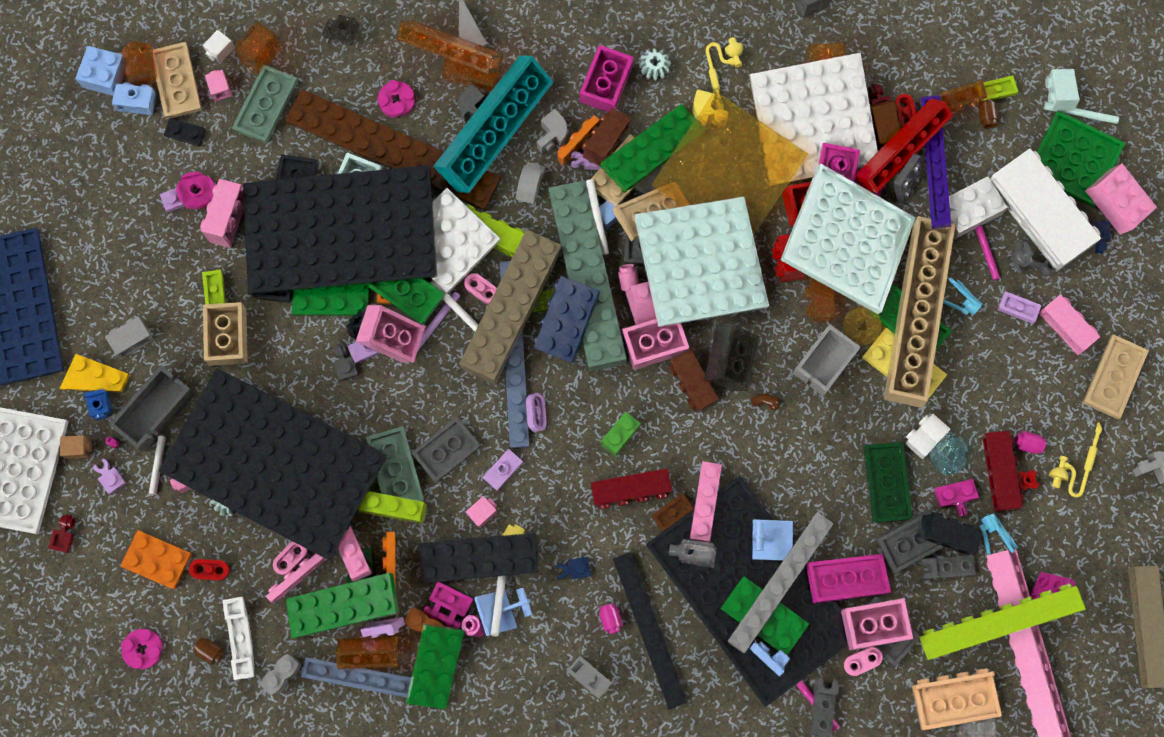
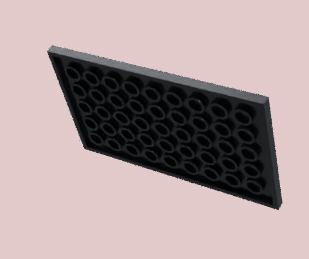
(339, 230)
(273, 464)
(710, 587)

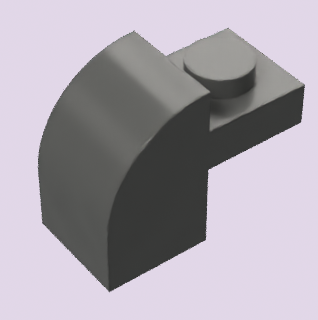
(469, 102)

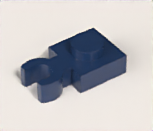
(577, 568)

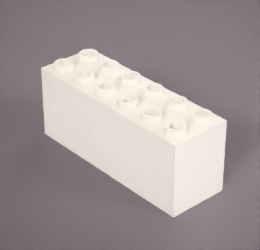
(1044, 209)

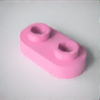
(481, 289)
(288, 555)
(862, 660)

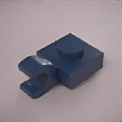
(1104, 229)

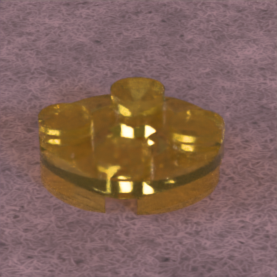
(860, 315)

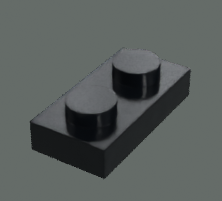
(184, 132)

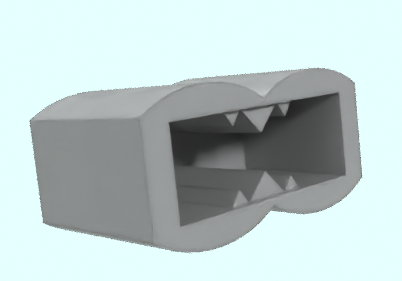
(277, 679)

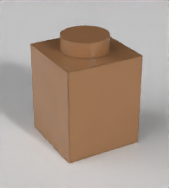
(75, 447)

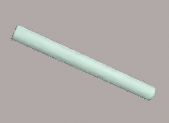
(1087, 114)

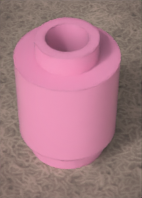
(628, 276)

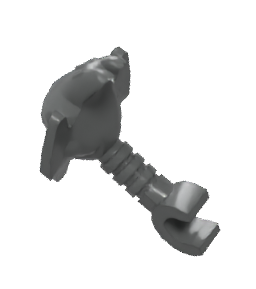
(1023, 257)

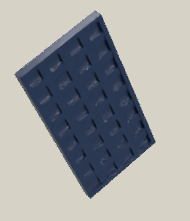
(26, 311)

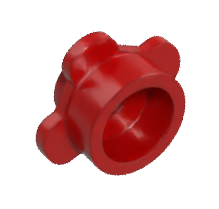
(1031, 475)

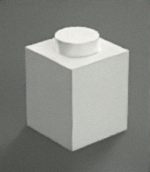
(218, 47)

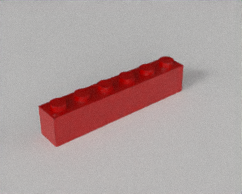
(904, 145)

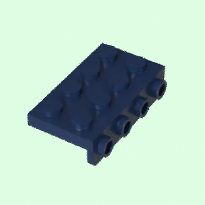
(566, 319)

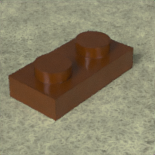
(672, 512)

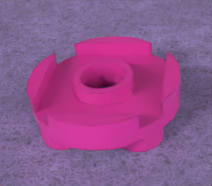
(394, 89)
(186, 185)
(131, 645)

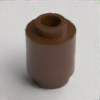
(988, 114)
(208, 651)

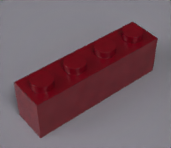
(1002, 471)
(631, 488)

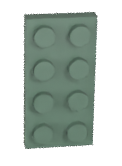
(265, 104)
(398, 473)

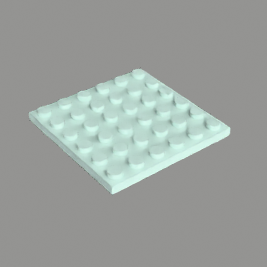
(848, 239)
(701, 261)

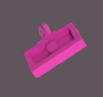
(957, 495)

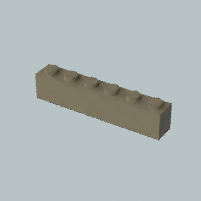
(1149, 623)

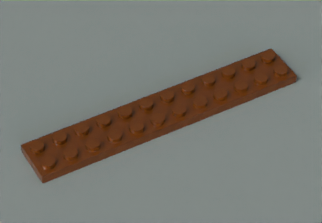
(379, 143)

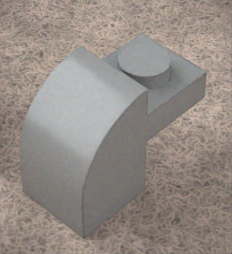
(556, 131)
(529, 182)
(1154, 462)
(589, 677)

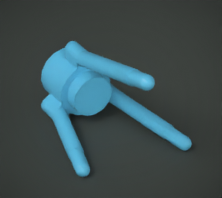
(971, 304)
(993, 524)

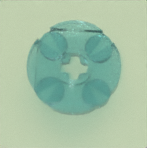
(941, 451)

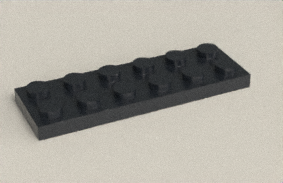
(478, 557)

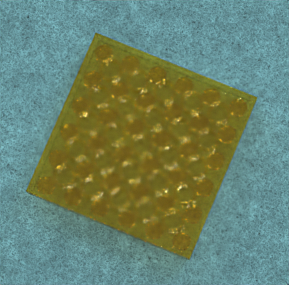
(729, 158)

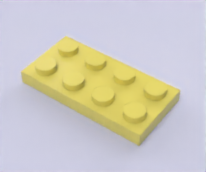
(880, 354)

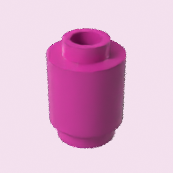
(1030, 442)
(610, 618)
(473, 626)

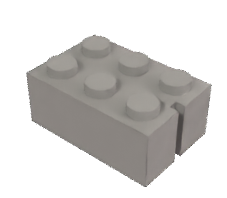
(826, 360)

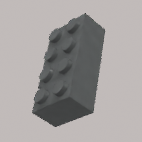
(152, 409)

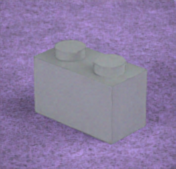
(129, 337)

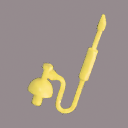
(733, 50)
(1060, 474)

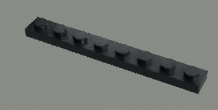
(650, 630)

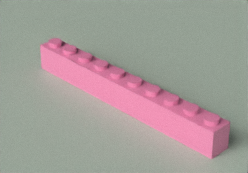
(1029, 650)

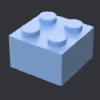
(101, 70)

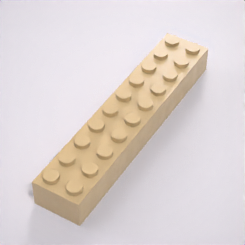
(919, 314)

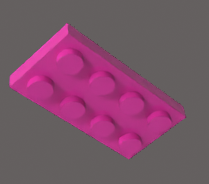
(848, 578)

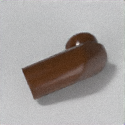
(768, 399)

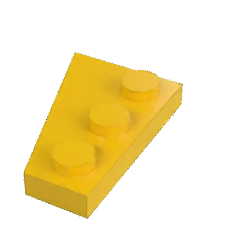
(92, 376)

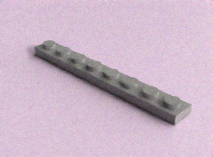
(780, 582)

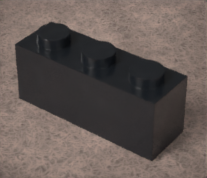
(949, 533)

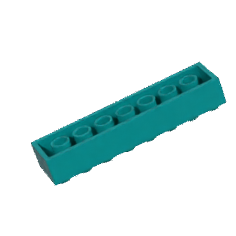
(493, 124)

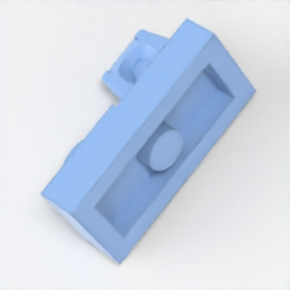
(775, 662)

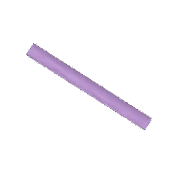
(437, 319)

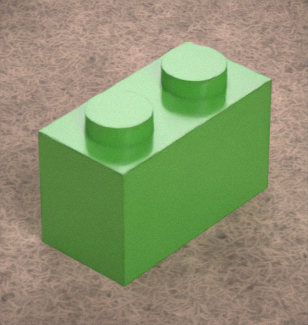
(620, 434)

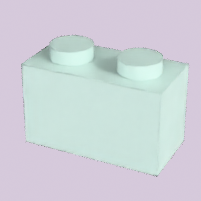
(1062, 89)

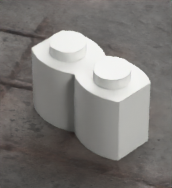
(927, 436)

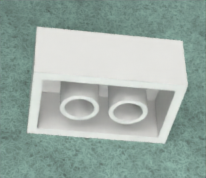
(975, 206)

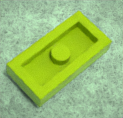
(1000, 88)
(213, 287)

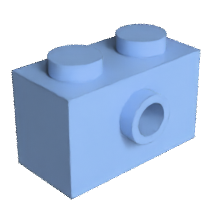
(134, 98)

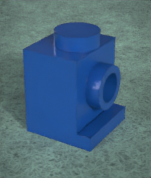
(104, 408)

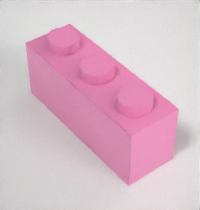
(1069, 324)

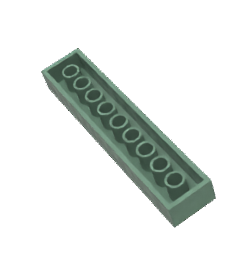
(586, 266)

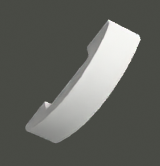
(240, 638)

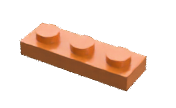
(577, 140)

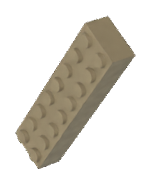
(510, 307)

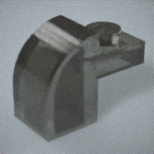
(342, 30)

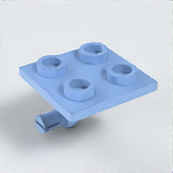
(772, 539)
(485, 606)

